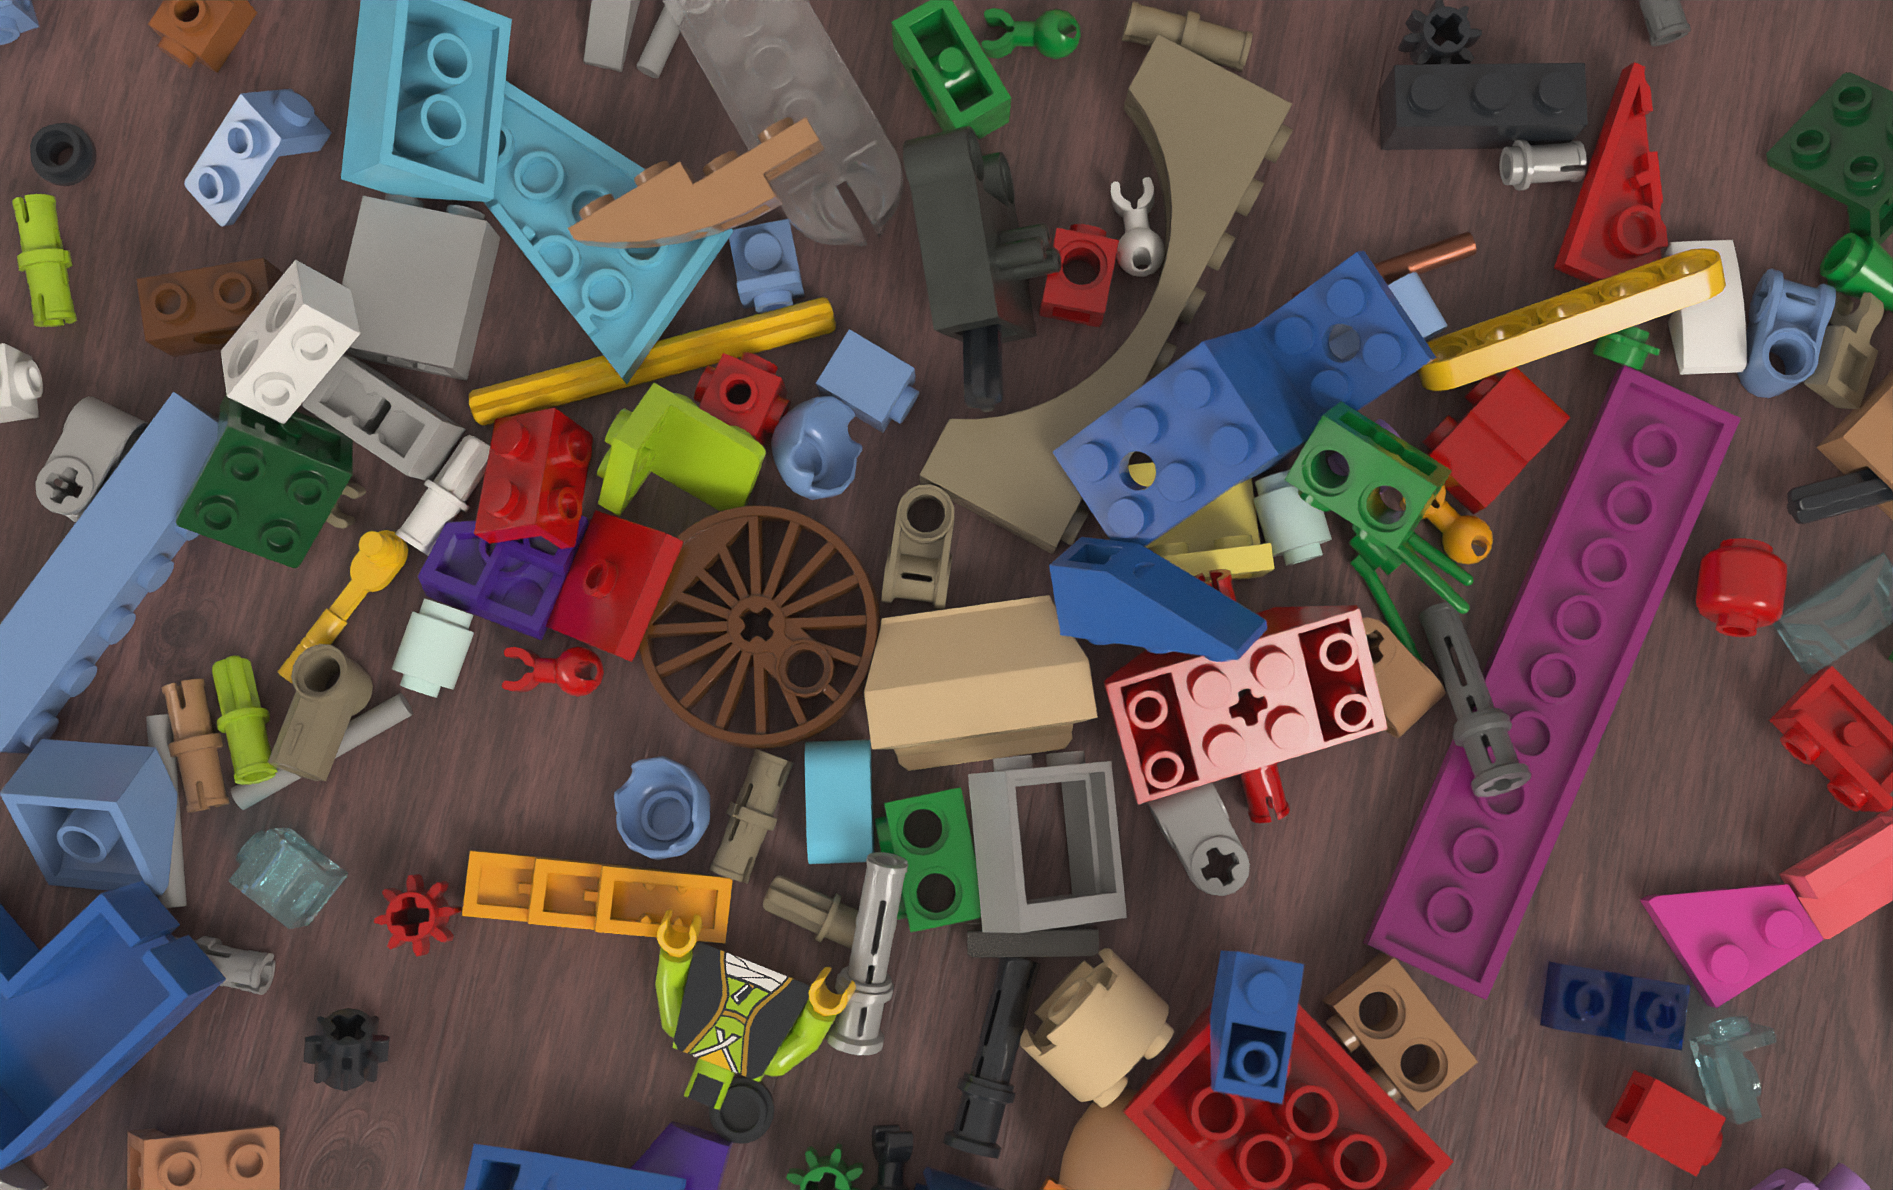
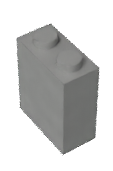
(419, 283)

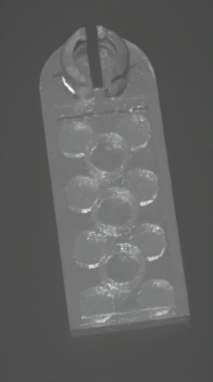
(778, 64)

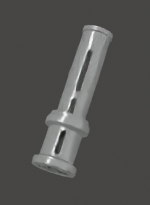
(870, 958)

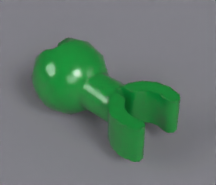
(1045, 33)

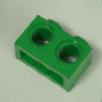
(1374, 461)
(950, 856)

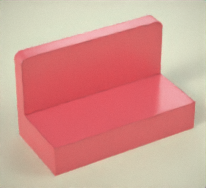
(1846, 876)

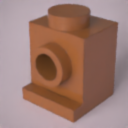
(201, 29)

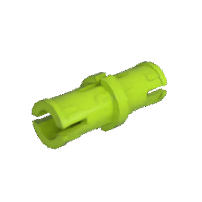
(44, 260)

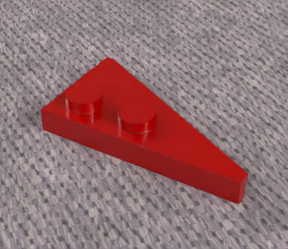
(1621, 197)

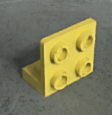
(1215, 536)

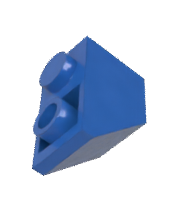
(1253, 1024)

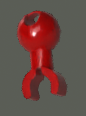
(569, 670)

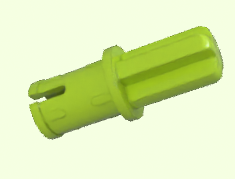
(243, 720)

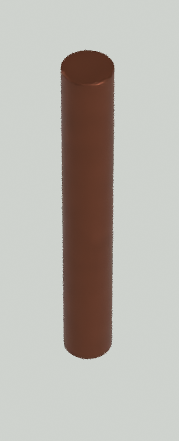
(1425, 258)

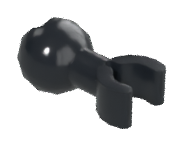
(891, 1151)

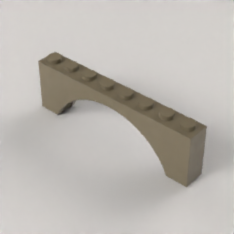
(1206, 145)

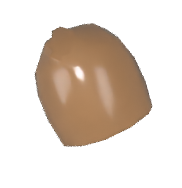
(1112, 1153)

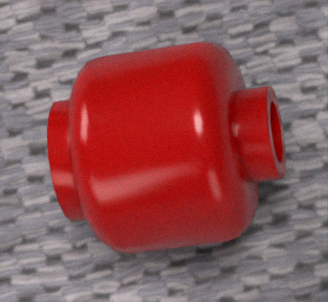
(1741, 587)

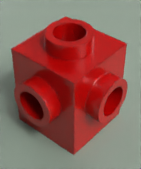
(767, 399)

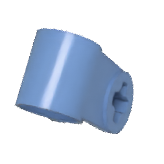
(1791, 324)

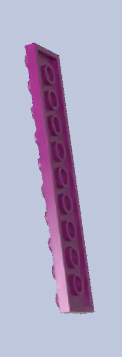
(1556, 677)

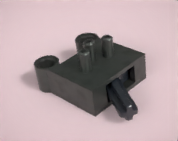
(975, 253)

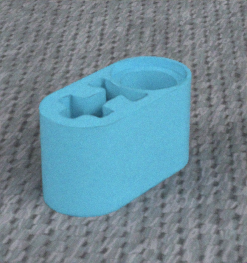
(839, 801)

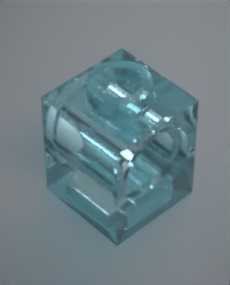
(286, 876)

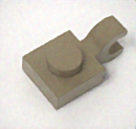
(1845, 352)

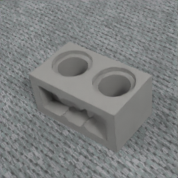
(384, 418)

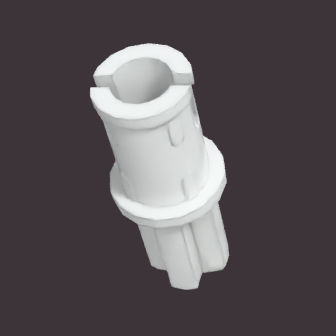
(446, 494)

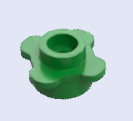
(1626, 347)

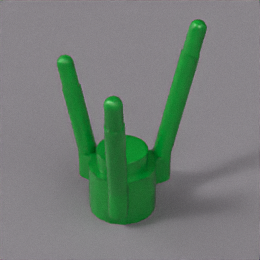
(1386, 558)

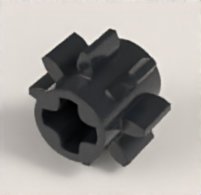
(1447, 23)
(346, 1049)

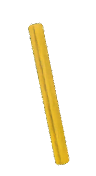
(665, 359)

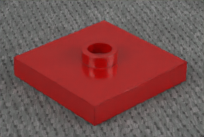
(614, 584)

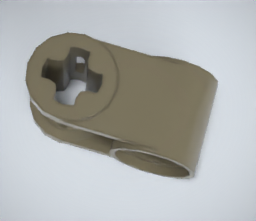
(920, 552)

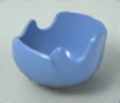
(815, 448)
(662, 808)

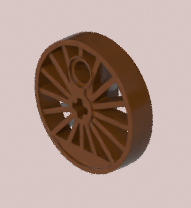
(701, 548)

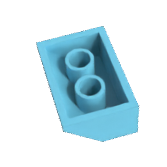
(427, 99)

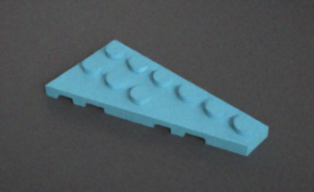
(541, 184)

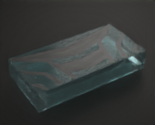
(1840, 614)

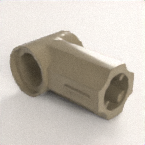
(318, 716)

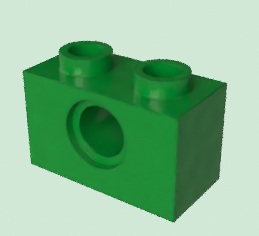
(950, 68)

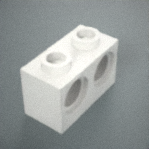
(289, 342)

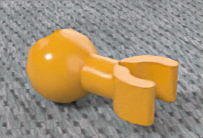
(1458, 530)

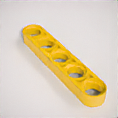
(1573, 318)

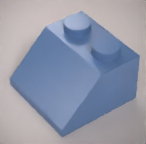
(95, 814)

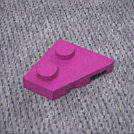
(1732, 935)

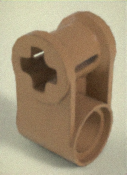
(1403, 681)

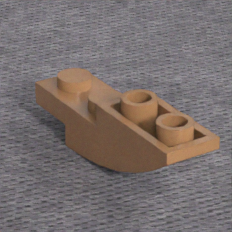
(677, 209)

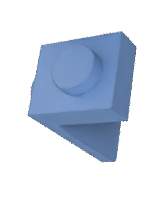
(247, 146)

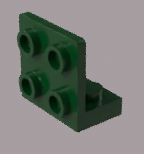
(1846, 152)
(268, 483)

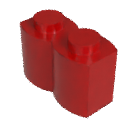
(1494, 437)

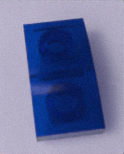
(1615, 1005)

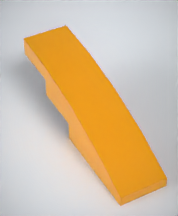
(594, 895)

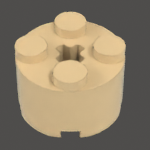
(1098, 1028)

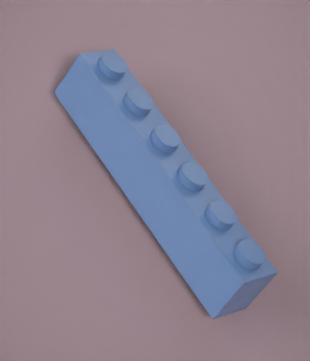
(100, 575)

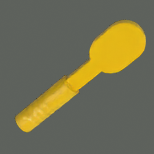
(371, 570)

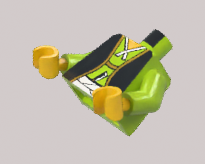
(736, 1013)

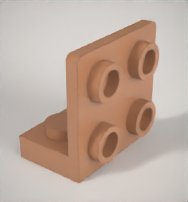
(204, 1160)

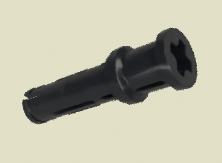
(988, 1084)

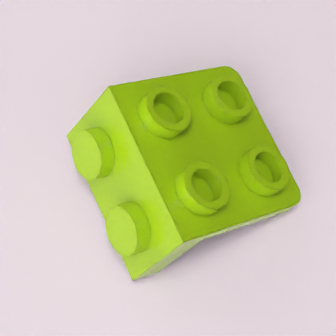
(682, 446)

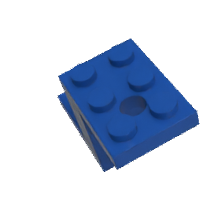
(1242, 403)

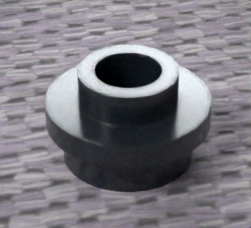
(48, 145)

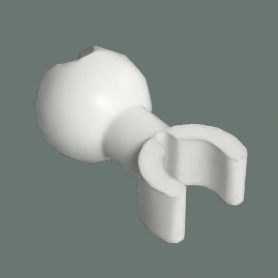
(1139, 243)

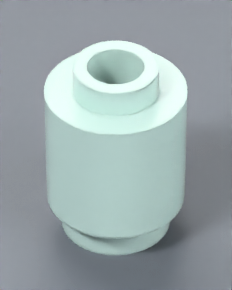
(1288, 521)
(433, 648)

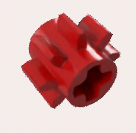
(413, 931)

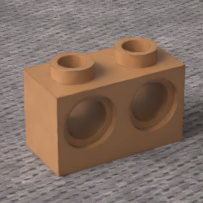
(1407, 1022)

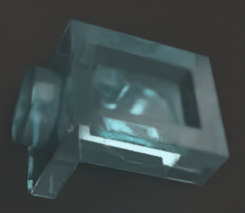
(1725, 1074)

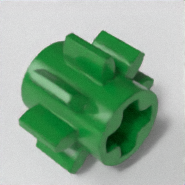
(830, 1164)

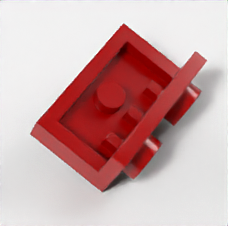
(534, 479)
(1843, 737)

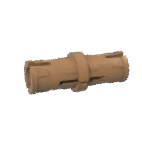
(195, 745)

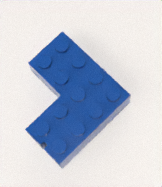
(88, 1009)

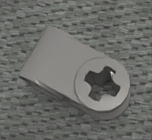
(86, 455)
(1192, 826)

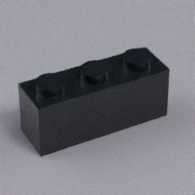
(1481, 105)

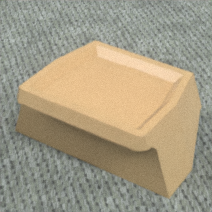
(976, 684)

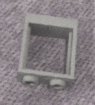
(1090, 840)

